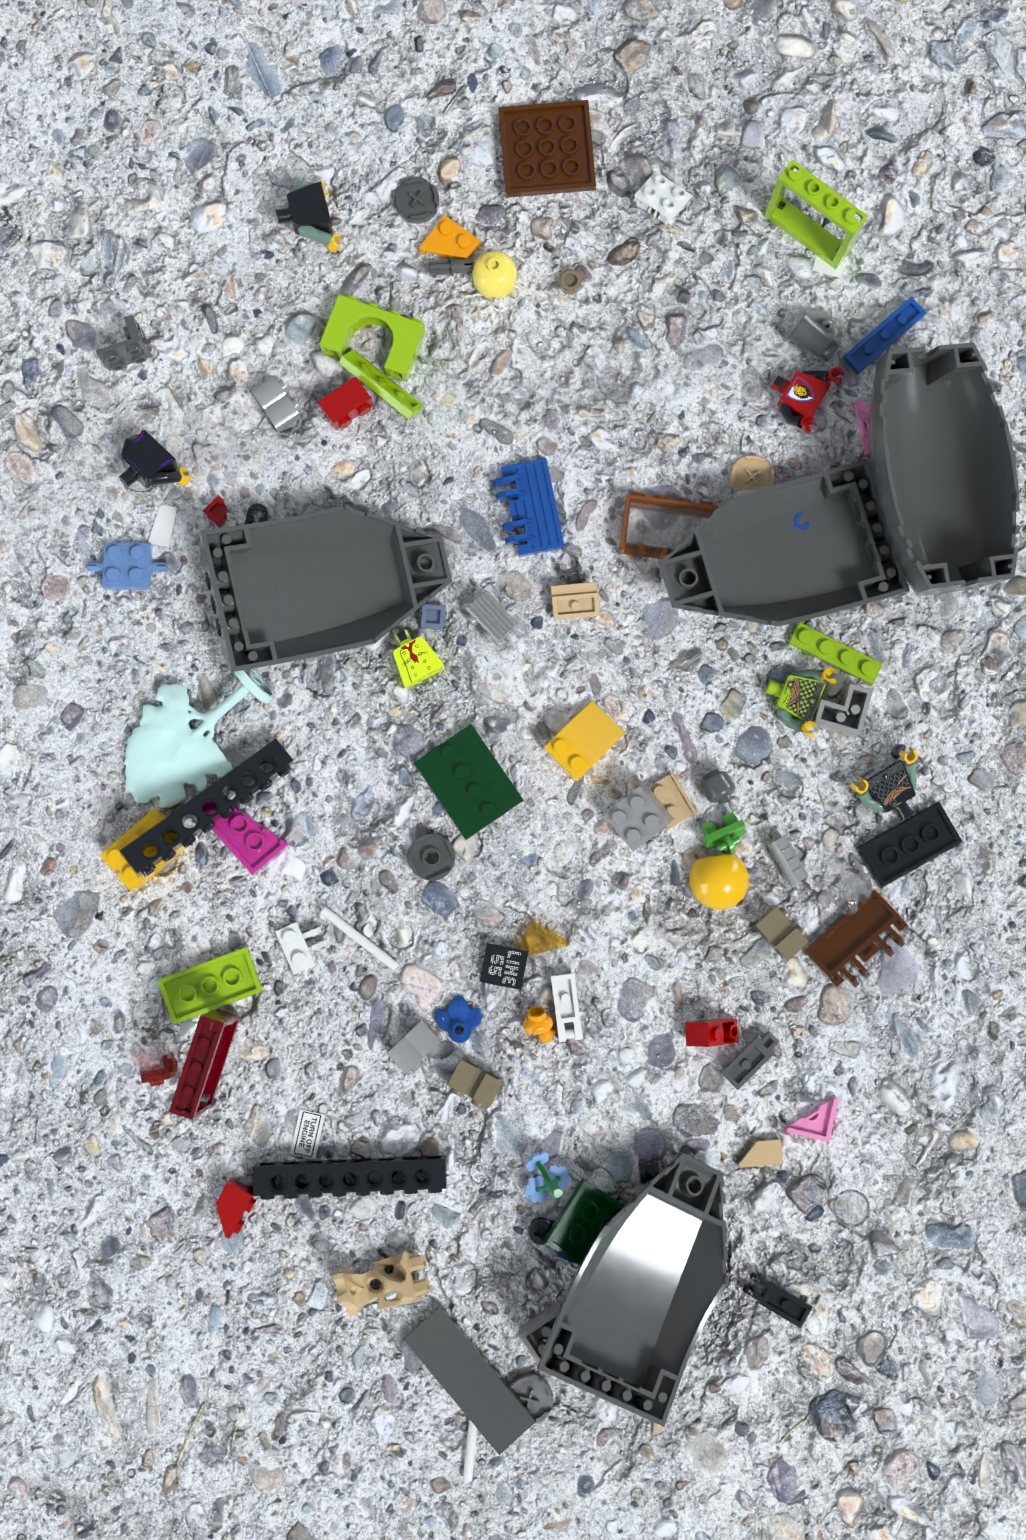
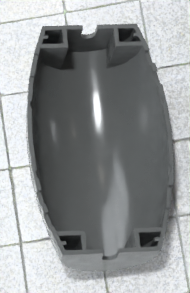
(943, 469)

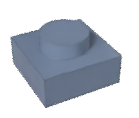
(433, 617)

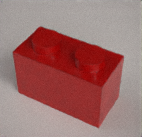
(346, 403)

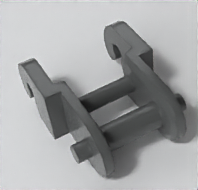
(578, 570)

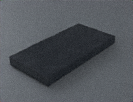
(909, 844)

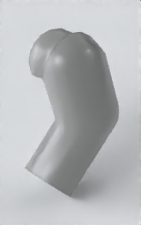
(821, 317)

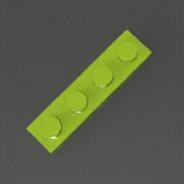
(381, 384)
(835, 654)

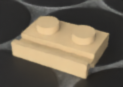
(575, 600)
(673, 799)

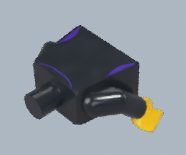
(149, 462)

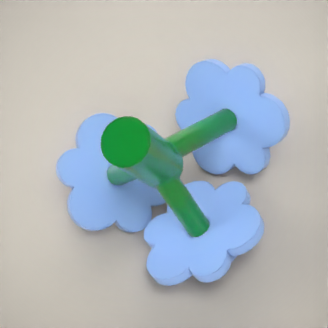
(556, 1178)

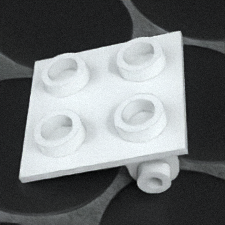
(663, 197)

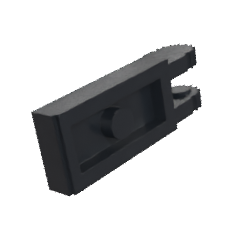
(780, 1301)

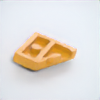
(449, 241)

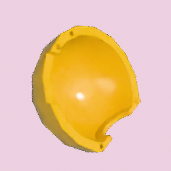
(719, 881)

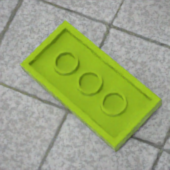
(210, 985)

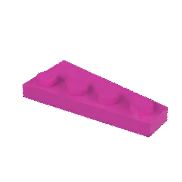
(247, 839)

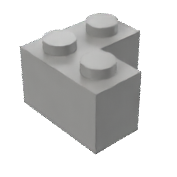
(848, 716)
(537, 1330)

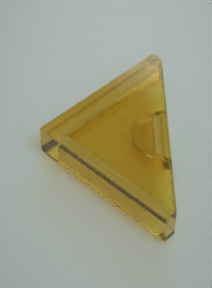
(539, 940)

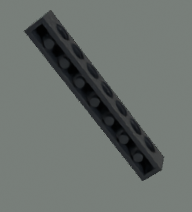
(134, 852)
(266, 1188)

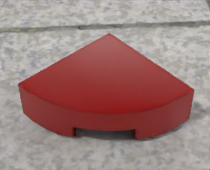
(217, 511)

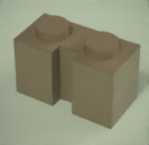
(780, 933)
(475, 1083)

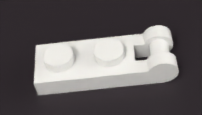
(566, 1006)

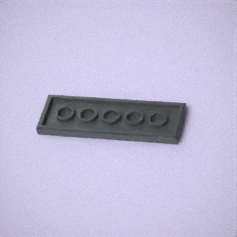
(470, 1380)

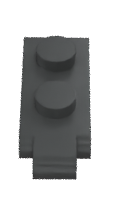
(750, 1059)

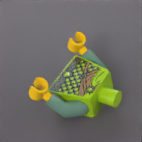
(800, 697)

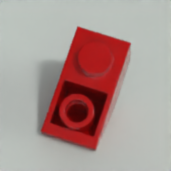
(711, 1032)
(233, 1204)

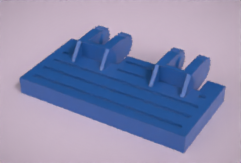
(534, 508)

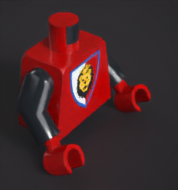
(804, 394)

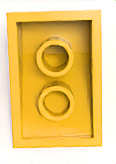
(583, 741)

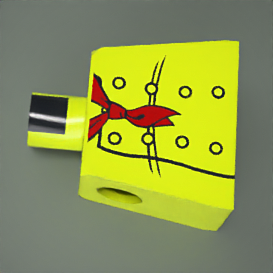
(415, 659)

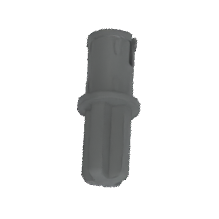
(450, 266)

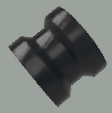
(648, 1170)
(539, 1225)

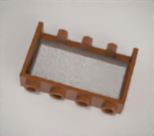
(658, 524)

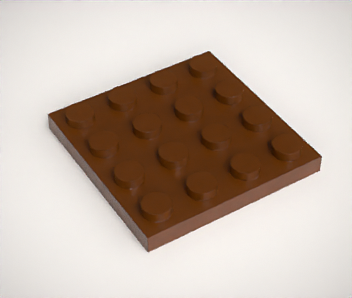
(547, 148)

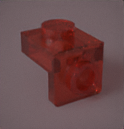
(157, 1076)

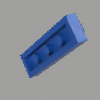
(884, 335)

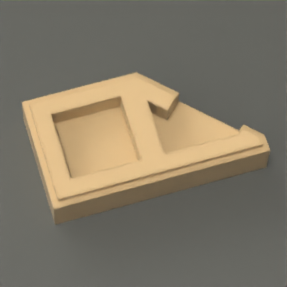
(763, 1153)

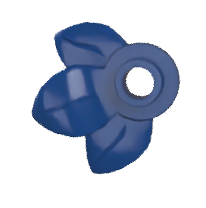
(458, 1016)

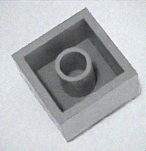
(638, 817)

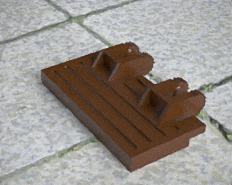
(855, 937)

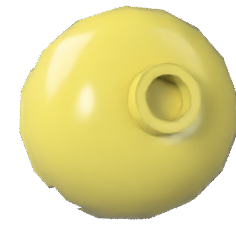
(494, 274)

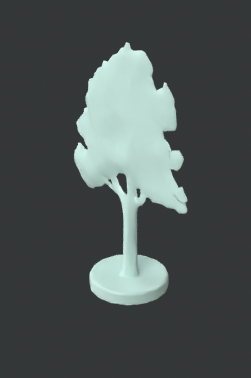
(168, 753)

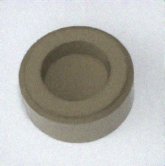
(570, 282)

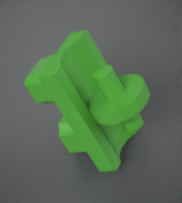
(725, 837)

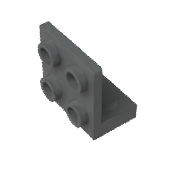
(129, 351)

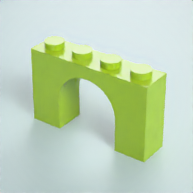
(351, 315)

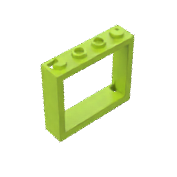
(823, 200)

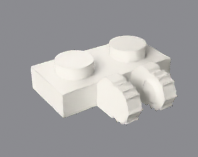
(296, 948)

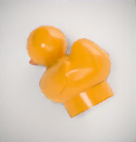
(539, 1023)

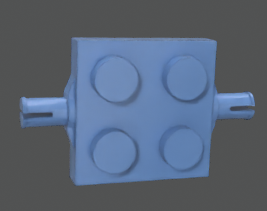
(127, 566)

